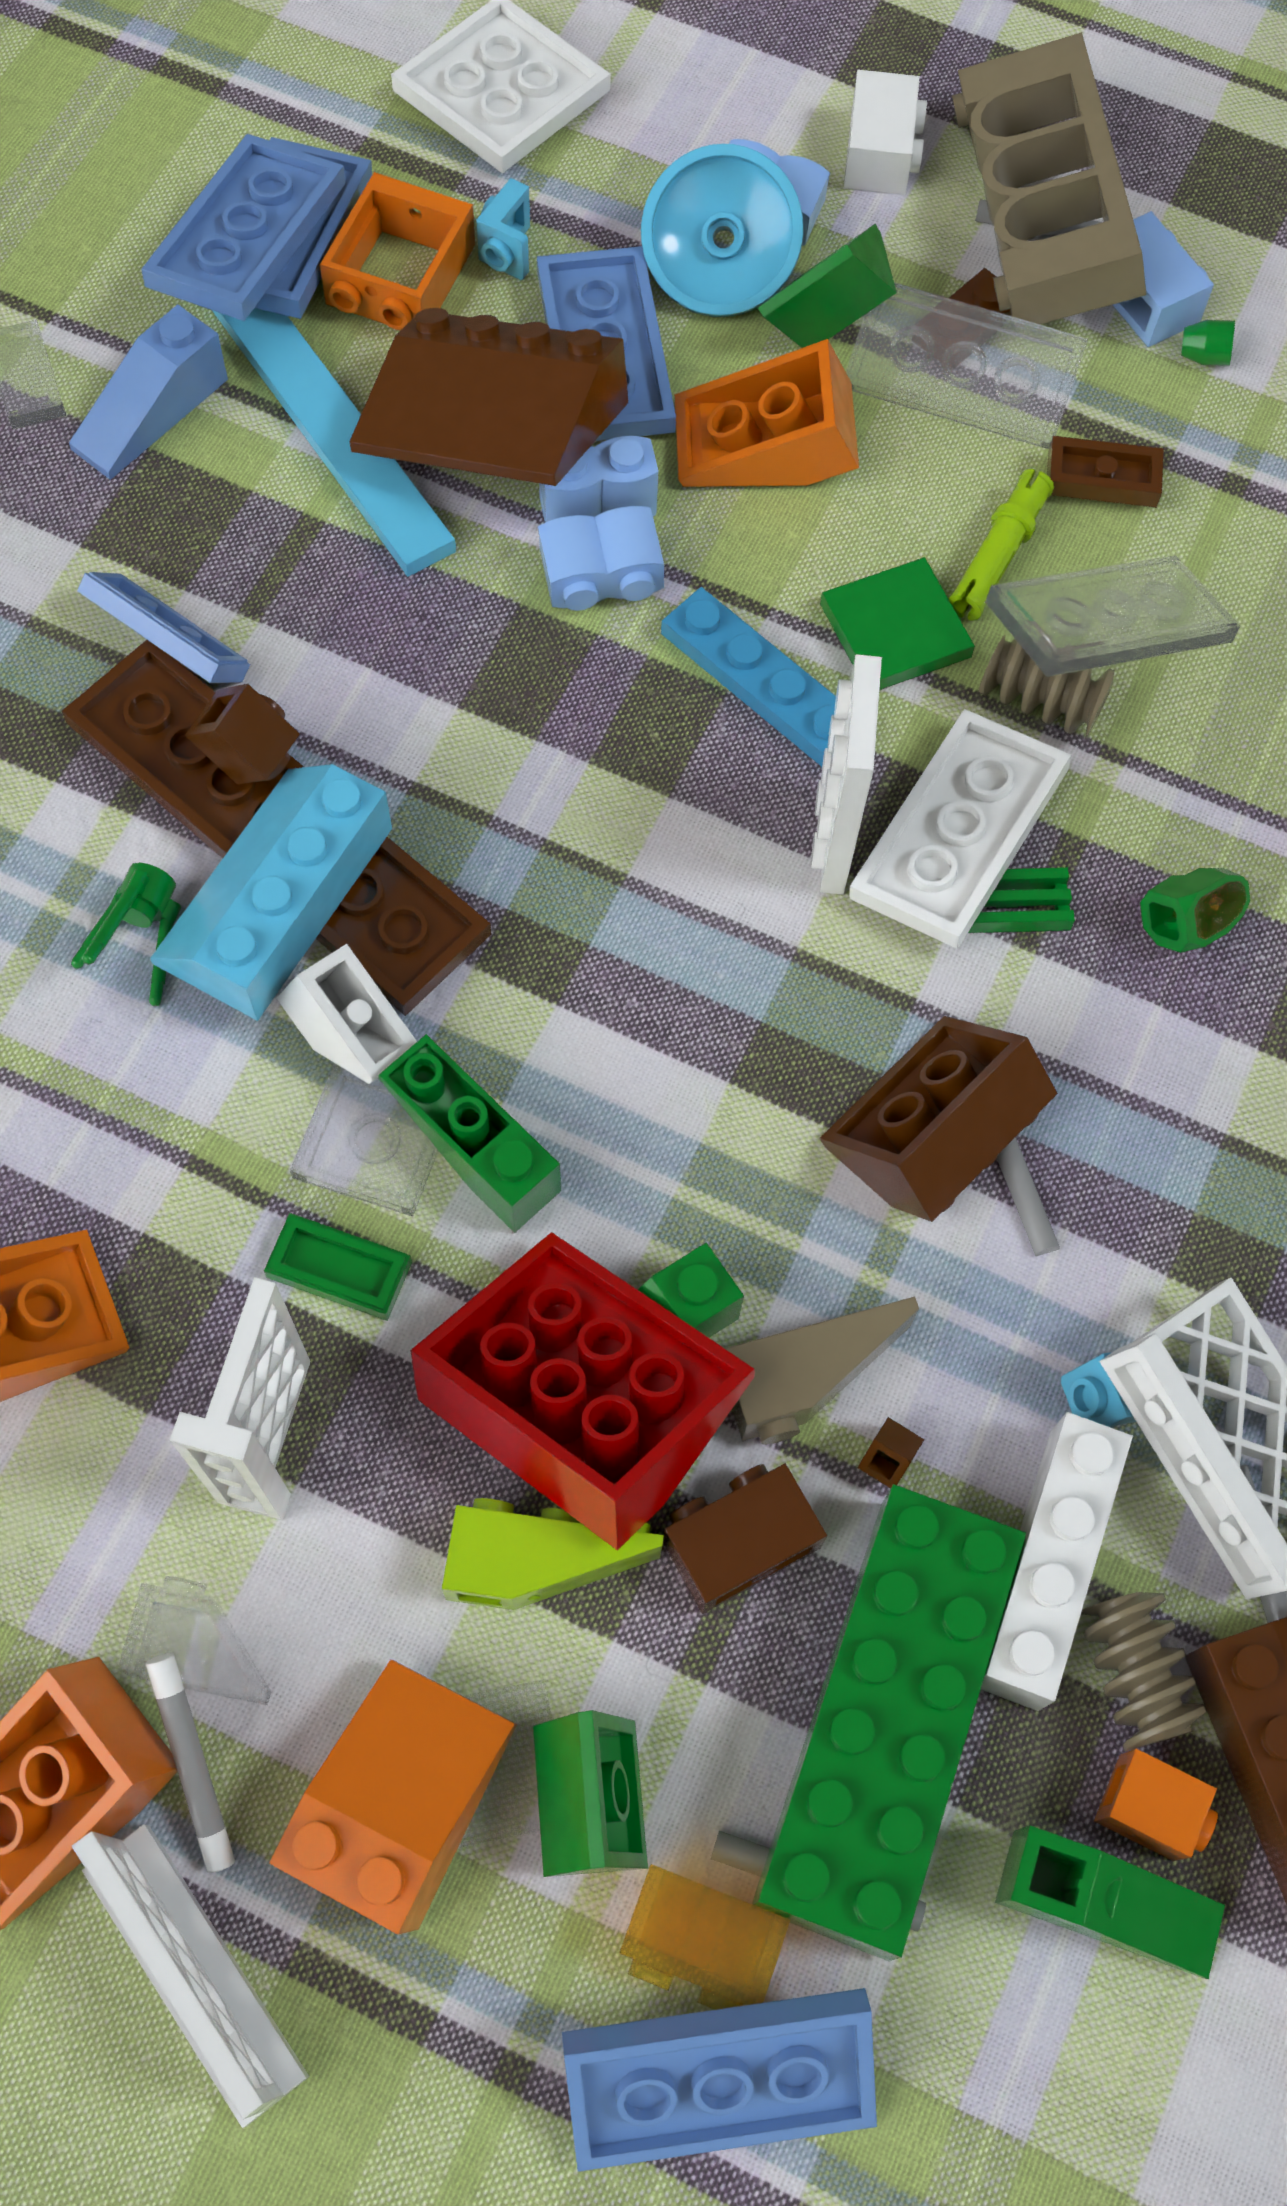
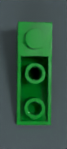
(474, 1133)
(1109, 1900)

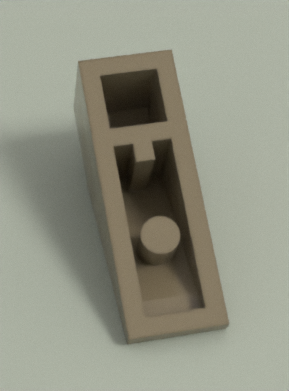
(810, 1366)

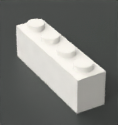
(1057, 1559)

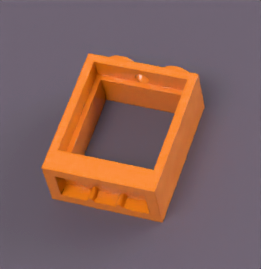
(389, 208)

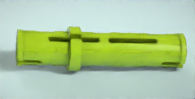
(1011, 526)

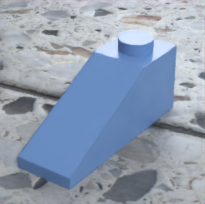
(153, 388)

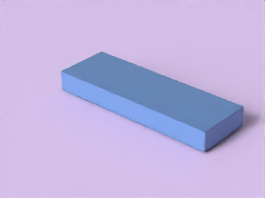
(164, 627)

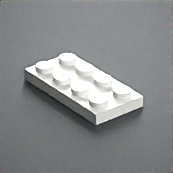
(846, 773)
(960, 828)

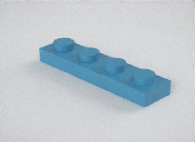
(753, 670)

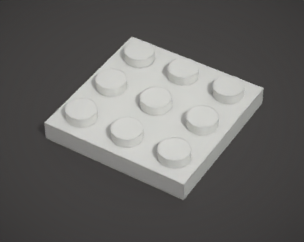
(501, 83)

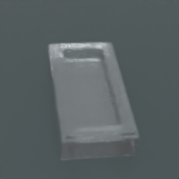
(27, 377)

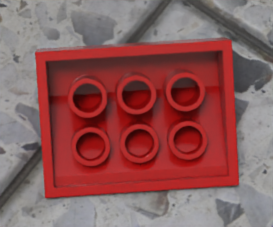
(580, 1386)

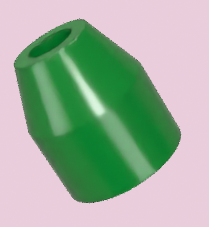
(1209, 342)

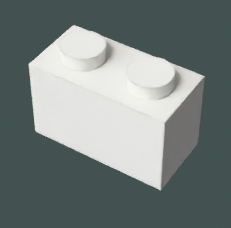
(883, 132)

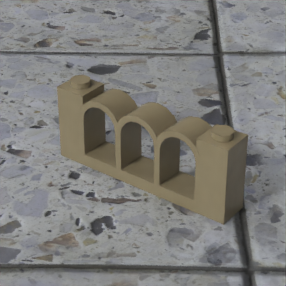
(1073, 269)

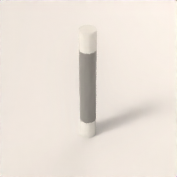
(190, 1762)

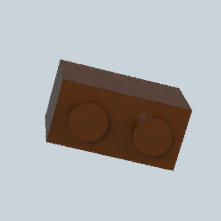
(742, 1535)

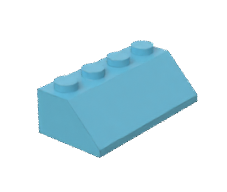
(277, 887)

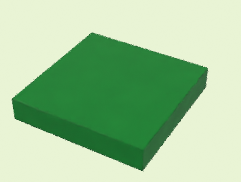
(899, 618)

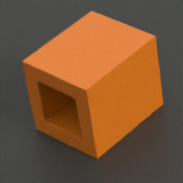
(1158, 1806)

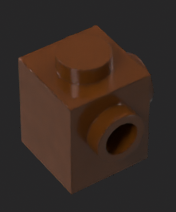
(244, 734)

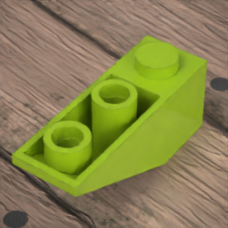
(523, 1559)

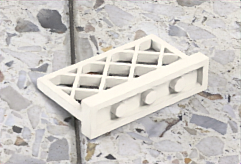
(250, 1410)
(1198, 1456)
(192, 1970)

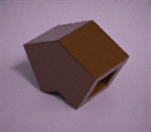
(898, 1444)

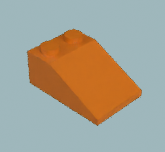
(769, 423)
(54, 1312)
(70, 1765)
(394, 1798)

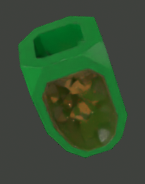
(1194, 908)

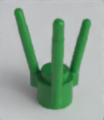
(138, 901)

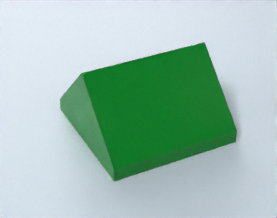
(833, 291)
(589, 1795)

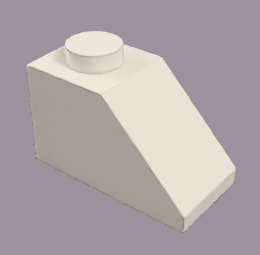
(346, 1015)

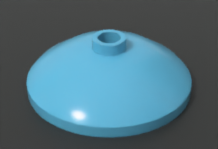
(716, 192)

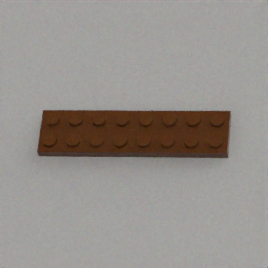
(395, 915)

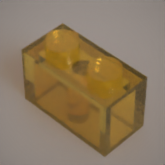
(702, 1939)

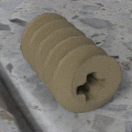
(1065, 693)
(1142, 1668)

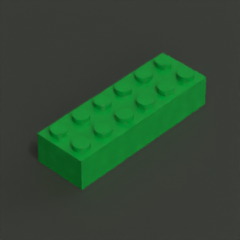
(890, 1724)

